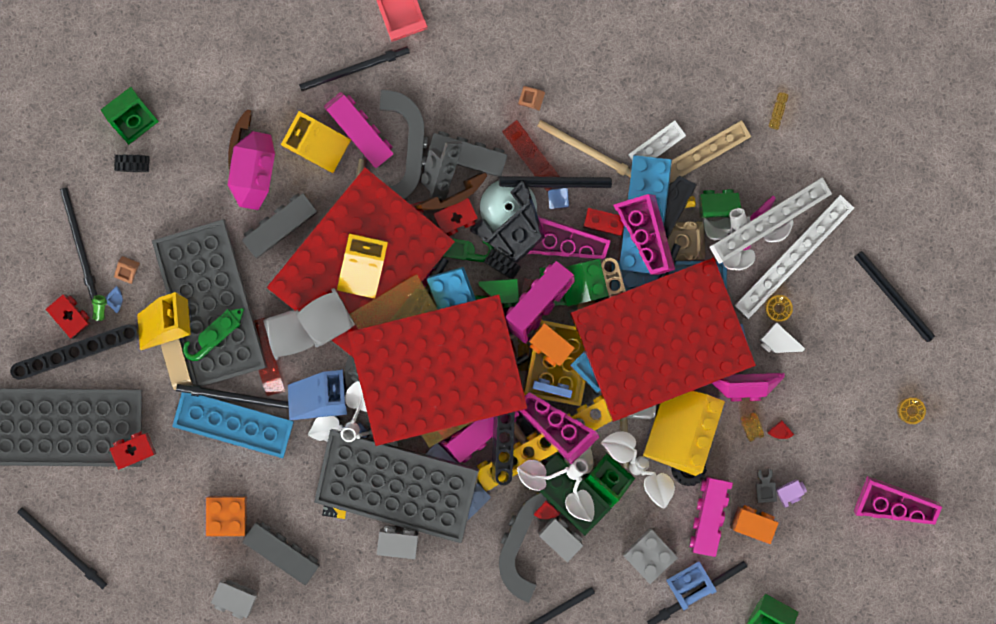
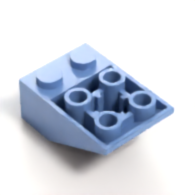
(318, 396)

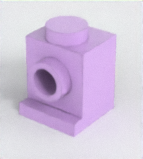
(791, 492)

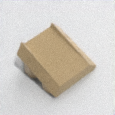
(690, 238)

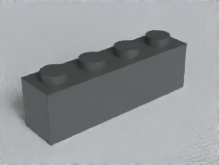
(473, 156)
(280, 225)
(281, 553)

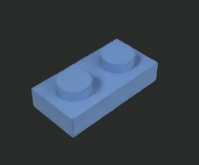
(560, 389)

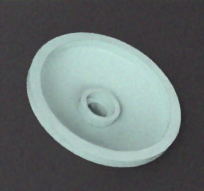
(493, 205)

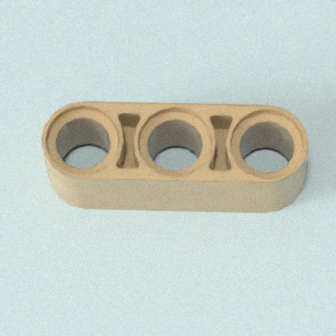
(614, 275)
(176, 363)

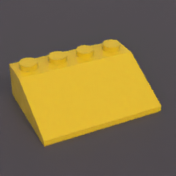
(557, 374)
(684, 431)

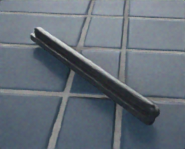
(556, 182)
(894, 296)

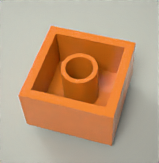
(551, 345)
(226, 516)
(753, 524)

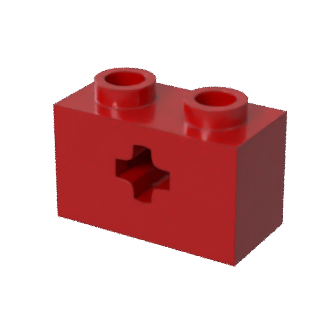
(444, 217)
(603, 222)
(58, 311)
(124, 458)

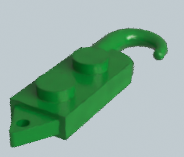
(465, 251)
(215, 333)

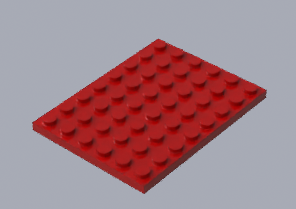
(370, 211)
(663, 339)
(437, 370)

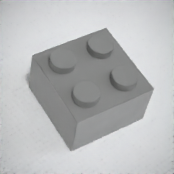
(561, 539)
(397, 543)
(650, 556)
(234, 598)

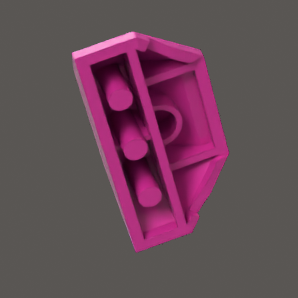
(251, 170)
(748, 385)

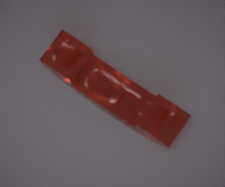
(528, 151)
(270, 376)

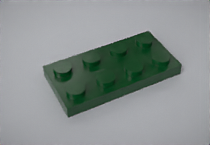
(561, 486)

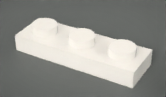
(660, 142)

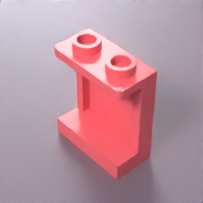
(402, 17)

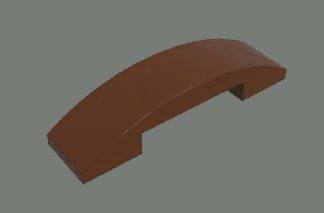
(243, 123)
(471, 186)

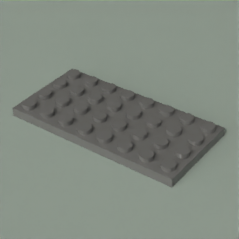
(206, 272)
(66, 425)
(397, 486)

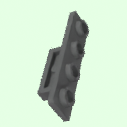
(440, 169)

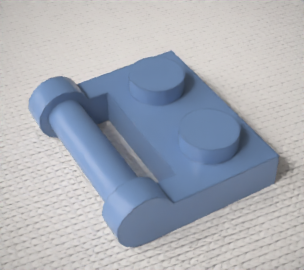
(687, 580)

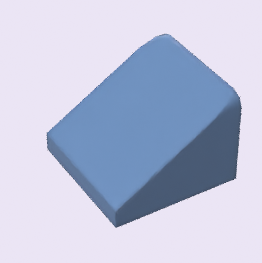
(558, 198)

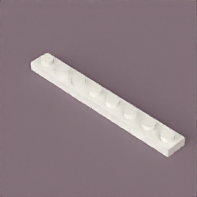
(770, 220)
(794, 256)

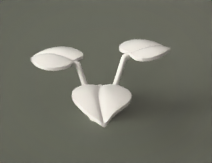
(719, 229)
(323, 425)
(621, 448)
(579, 503)

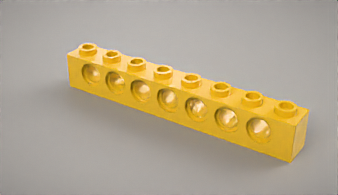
(541, 451)

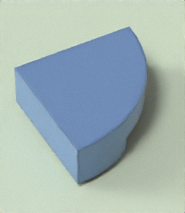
(114, 299)

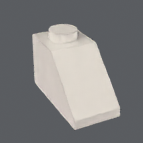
(779, 341)

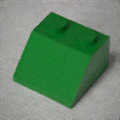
(129, 115)
(718, 204)
(588, 282)
(505, 288)
(609, 480)
(772, 612)

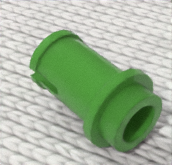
(99, 307)

